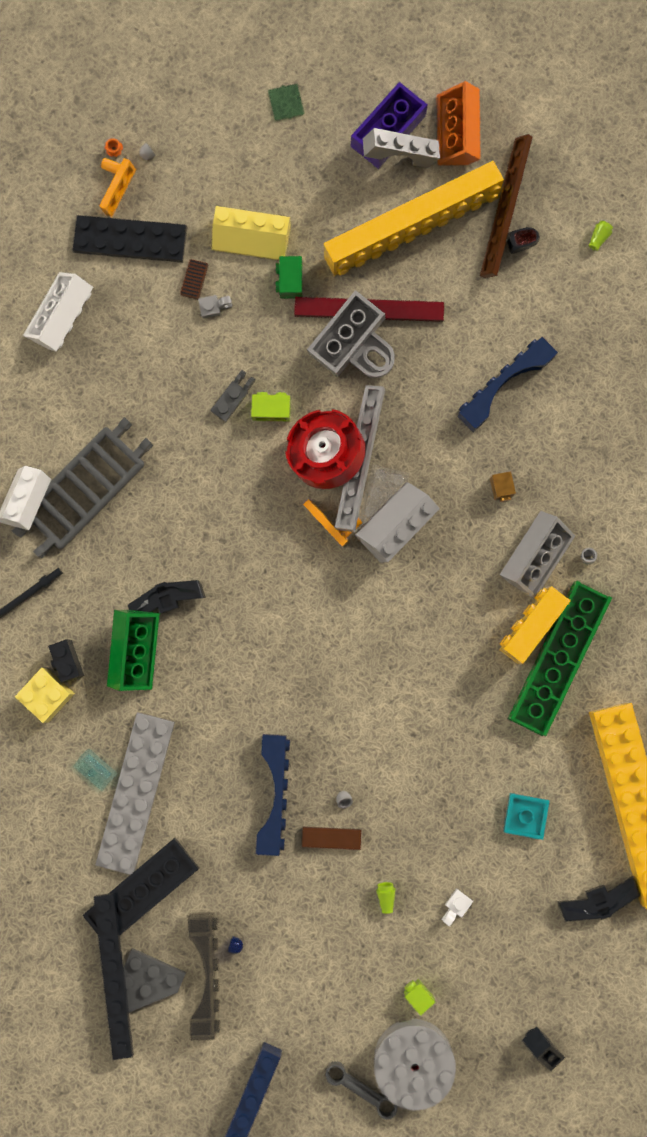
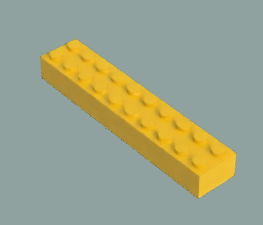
(413, 219)
(626, 776)

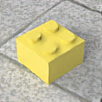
(44, 695)

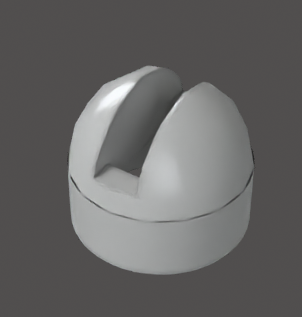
(146, 152)
(586, 553)
(344, 799)

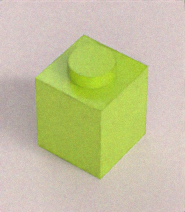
(418, 996)

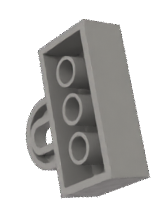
(351, 338)

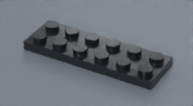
(129, 238)
(149, 885)

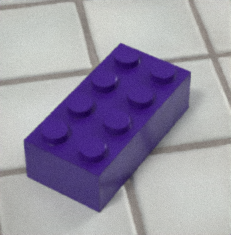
(397, 112)

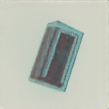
(95, 769)

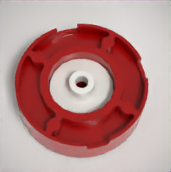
(325, 449)

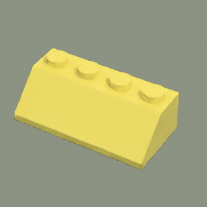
(250, 233)

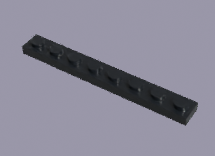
(113, 976)

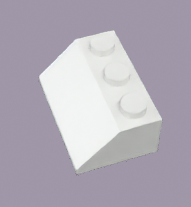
(24, 497)

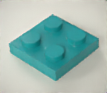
(526, 816)

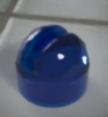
(235, 946)

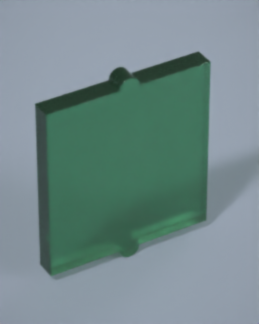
(286, 102)

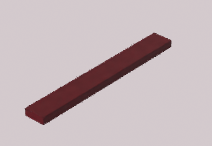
(393, 309)

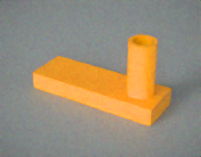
(119, 184)
(340, 536)

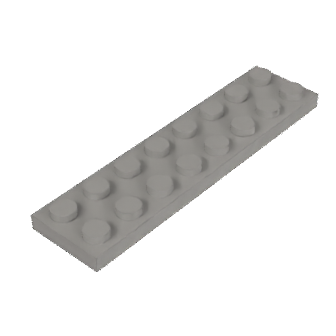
(135, 793)

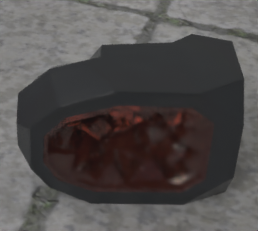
(522, 239)

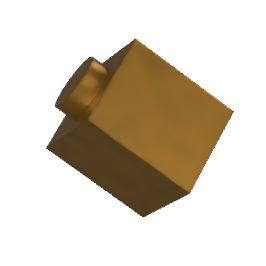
(502, 486)

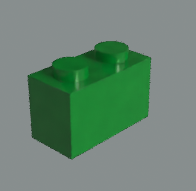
(290, 277)

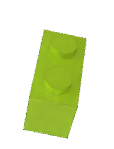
(271, 407)

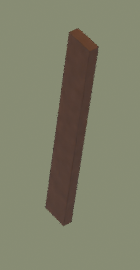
(506, 206)

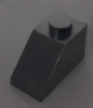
(543, 1048)

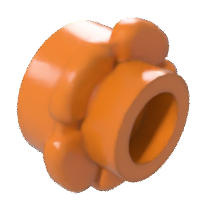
(113, 143)

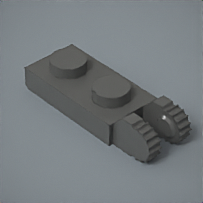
(232, 397)

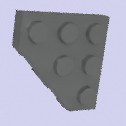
(149, 979)

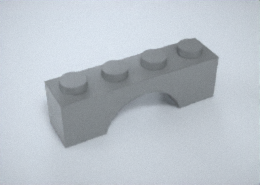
(385, 143)

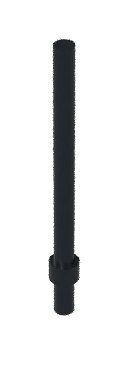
(44, 582)

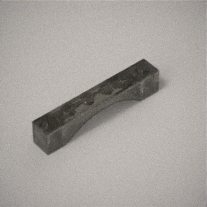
(202, 933)

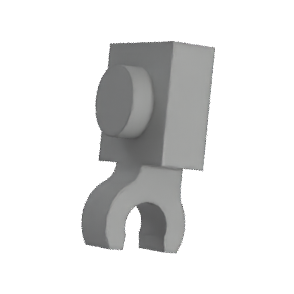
(211, 306)

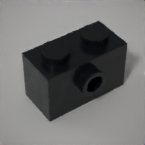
(65, 661)

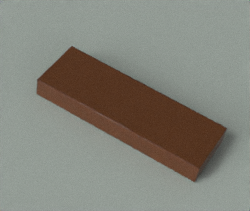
(331, 838)

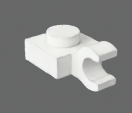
(458, 905)

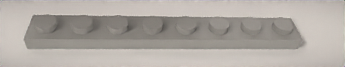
(354, 488)

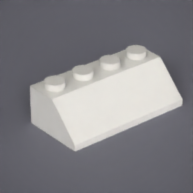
(58, 311)

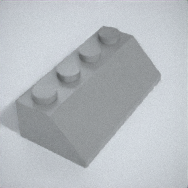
(397, 522)
(538, 554)

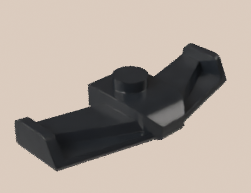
(166, 596)
(600, 902)

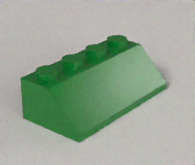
(132, 650)

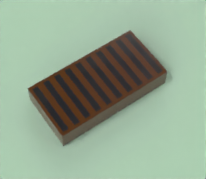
(194, 279)

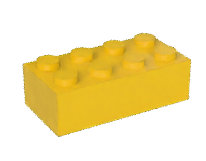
(534, 625)

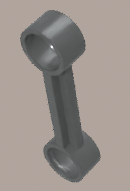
(359, 1089)

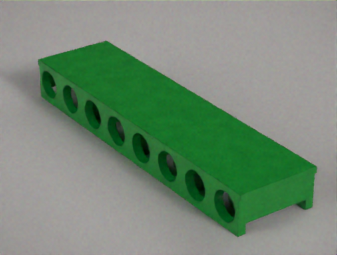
(559, 659)

